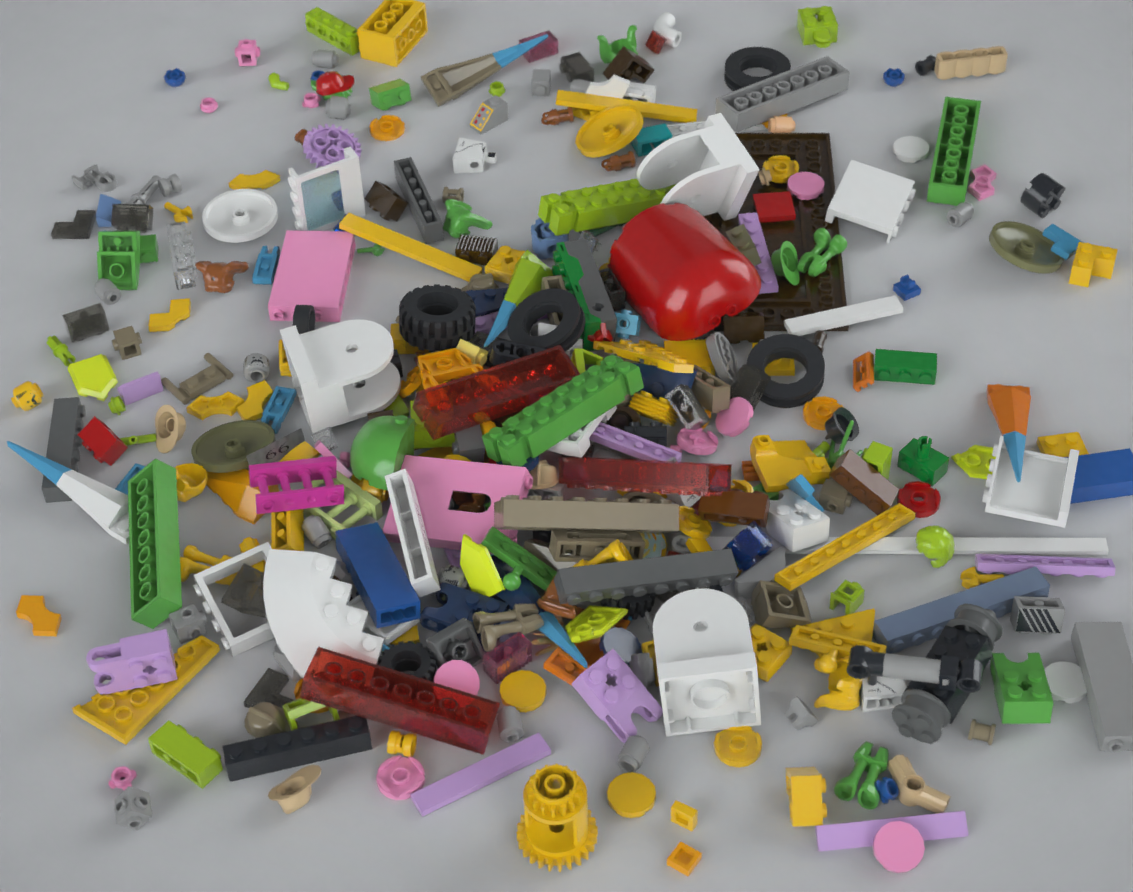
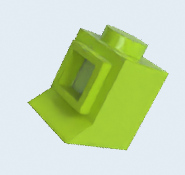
(849, 594)

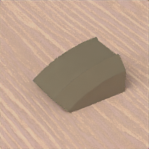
(779, 607)

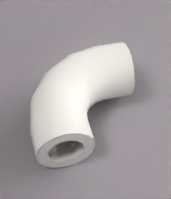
(664, 26)

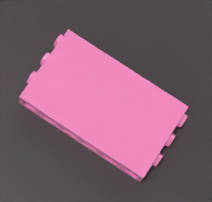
(312, 272)

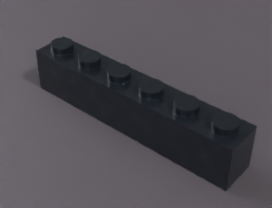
(297, 747)

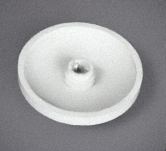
(240, 215)

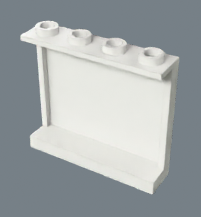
(872, 198)
(1043, 489)

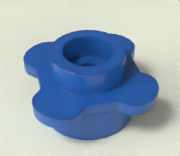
(887, 789)

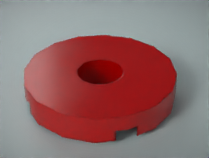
(924, 508)

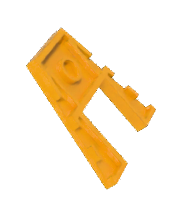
(445, 366)

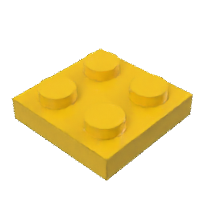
(1061, 444)

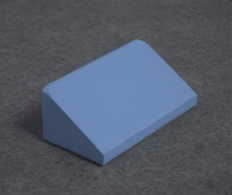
(104, 210)

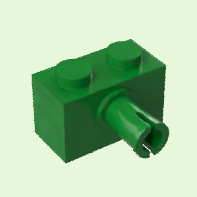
(923, 461)

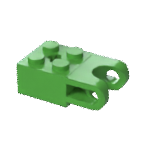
(1021, 690)

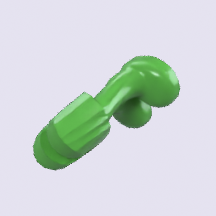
(813, 260)
(867, 794)

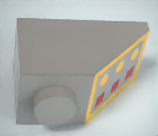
(489, 115)

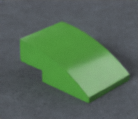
(119, 258)

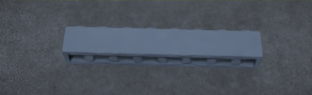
(928, 620)

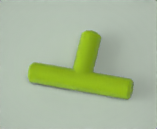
(139, 439)

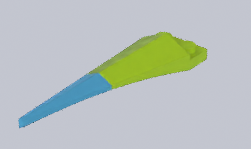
(523, 283)

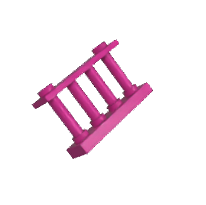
(291, 472)

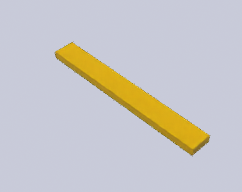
(647, 109)
(409, 247)
(844, 547)

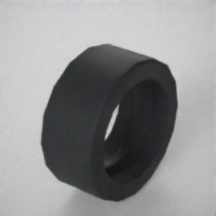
(304, 318)

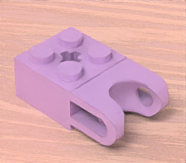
(133, 662)
(620, 698)

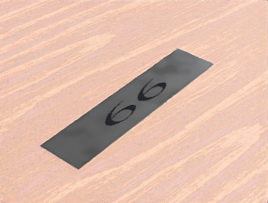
(277, 449)

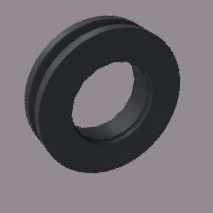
(753, 58)
(543, 303)
(796, 348)

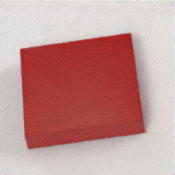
(774, 206)

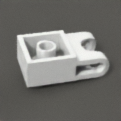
(796, 522)

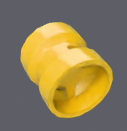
(401, 743)

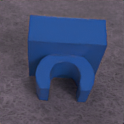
(906, 288)

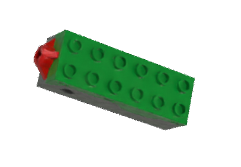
(584, 282)

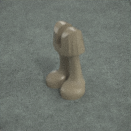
(524, 618)

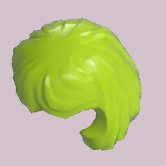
(935, 543)

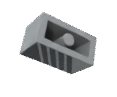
(1037, 615)

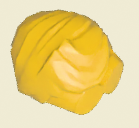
(190, 481)

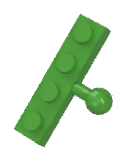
(519, 559)

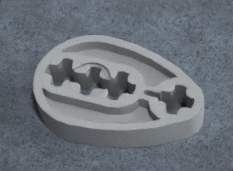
(722, 357)

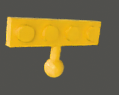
(828, 644)

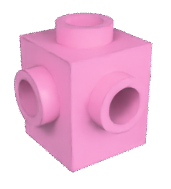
(247, 52)

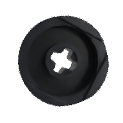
(1042, 195)

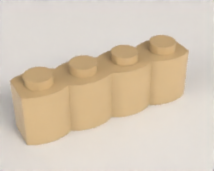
(970, 62)

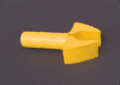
(180, 214)
(976, 578)

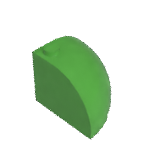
(381, 448)

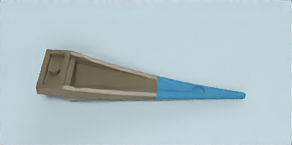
(456, 79)

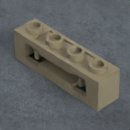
(591, 542)

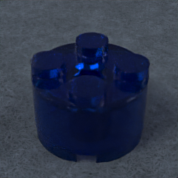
(749, 544)

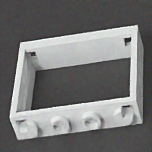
(202, 579)

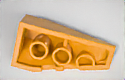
(236, 493)

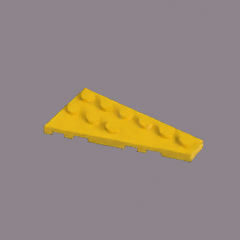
(648, 352)
(128, 711)

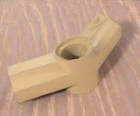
(913, 787)

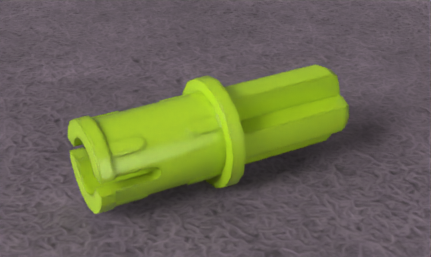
(60, 350)

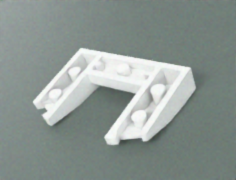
(578, 442)

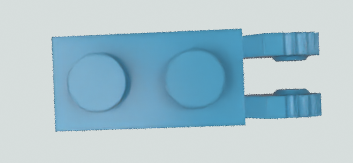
(266, 266)
(278, 407)

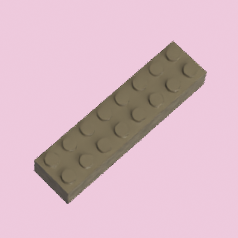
(578, 514)

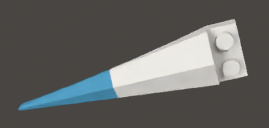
(98, 500)

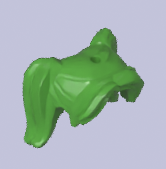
(609, 51)
(460, 218)

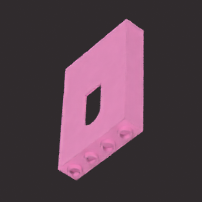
(434, 486)

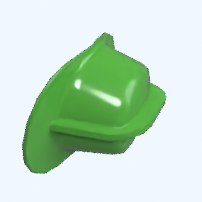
(785, 262)

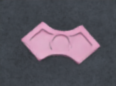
(982, 187)
(324, 451)

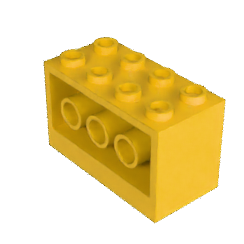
(392, 31)

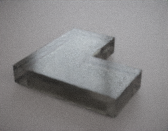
(79, 229)
(269, 690)

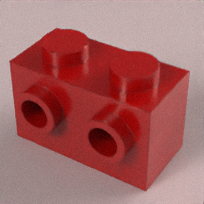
(102, 441)

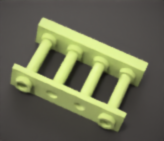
(353, 495)

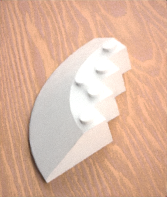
(312, 609)

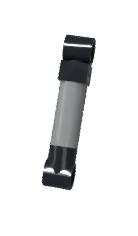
(946, 672)

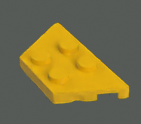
(854, 625)

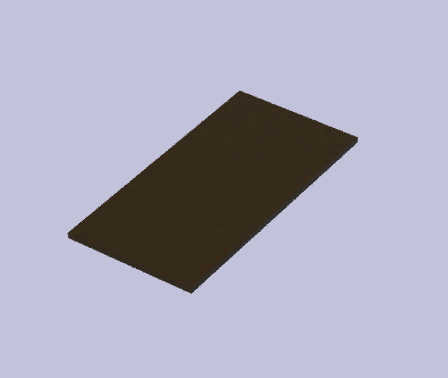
(811, 293)

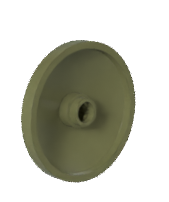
(1024, 247)
(228, 444)

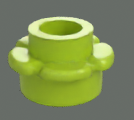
(497, 88)
(116, 405)

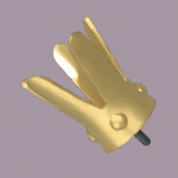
(541, 641)

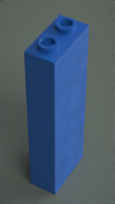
(1103, 476)
(377, 575)

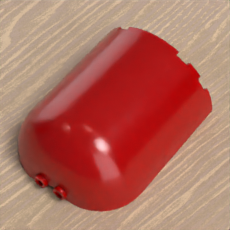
(681, 272)

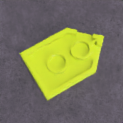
(93, 377)
(975, 461)
(479, 568)
(593, 622)

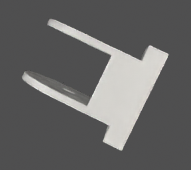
(707, 167)
(328, 373)
(705, 663)

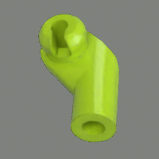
(275, 82)
(821, 449)

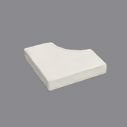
(613, 87)

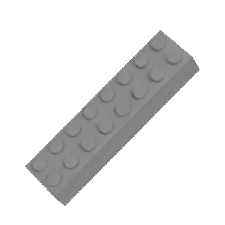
(782, 93)

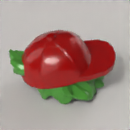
(333, 84)

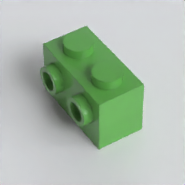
(390, 94)

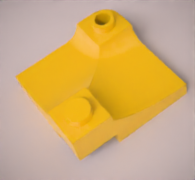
(783, 460)

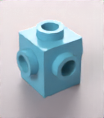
(633, 324)

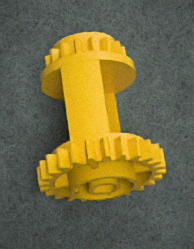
(556, 819)

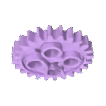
(328, 144)

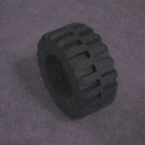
(436, 317)

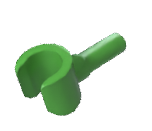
(376, 250)

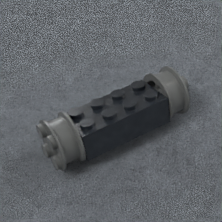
(923, 704)

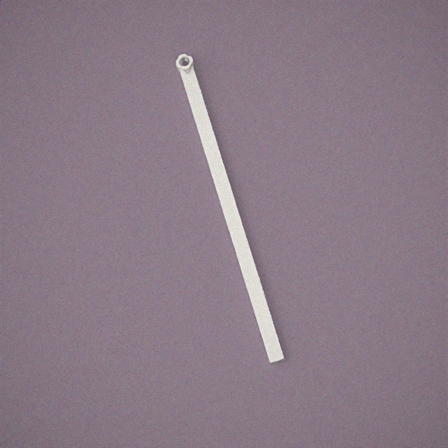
(963, 545)

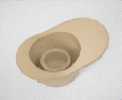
(169, 428)
(544, 475)
(296, 789)

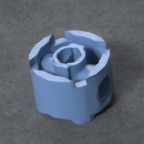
(545, 240)

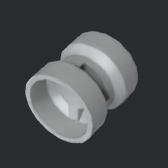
(169, 185)

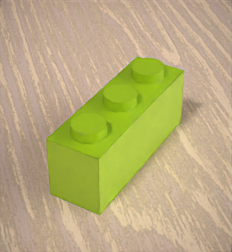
(186, 753)

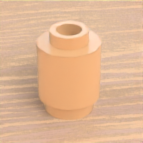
(781, 124)

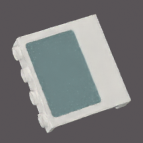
(327, 193)

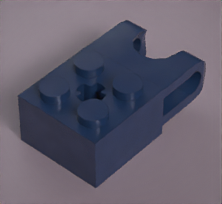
(457, 605)

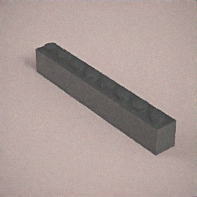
(645, 576)

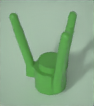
(833, 456)

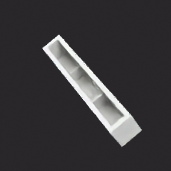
(412, 533)

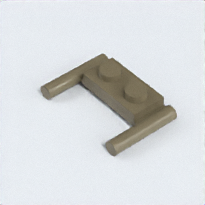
(199, 382)

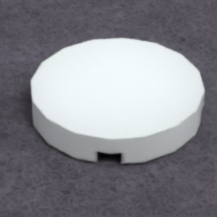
(911, 149)
(1066, 681)

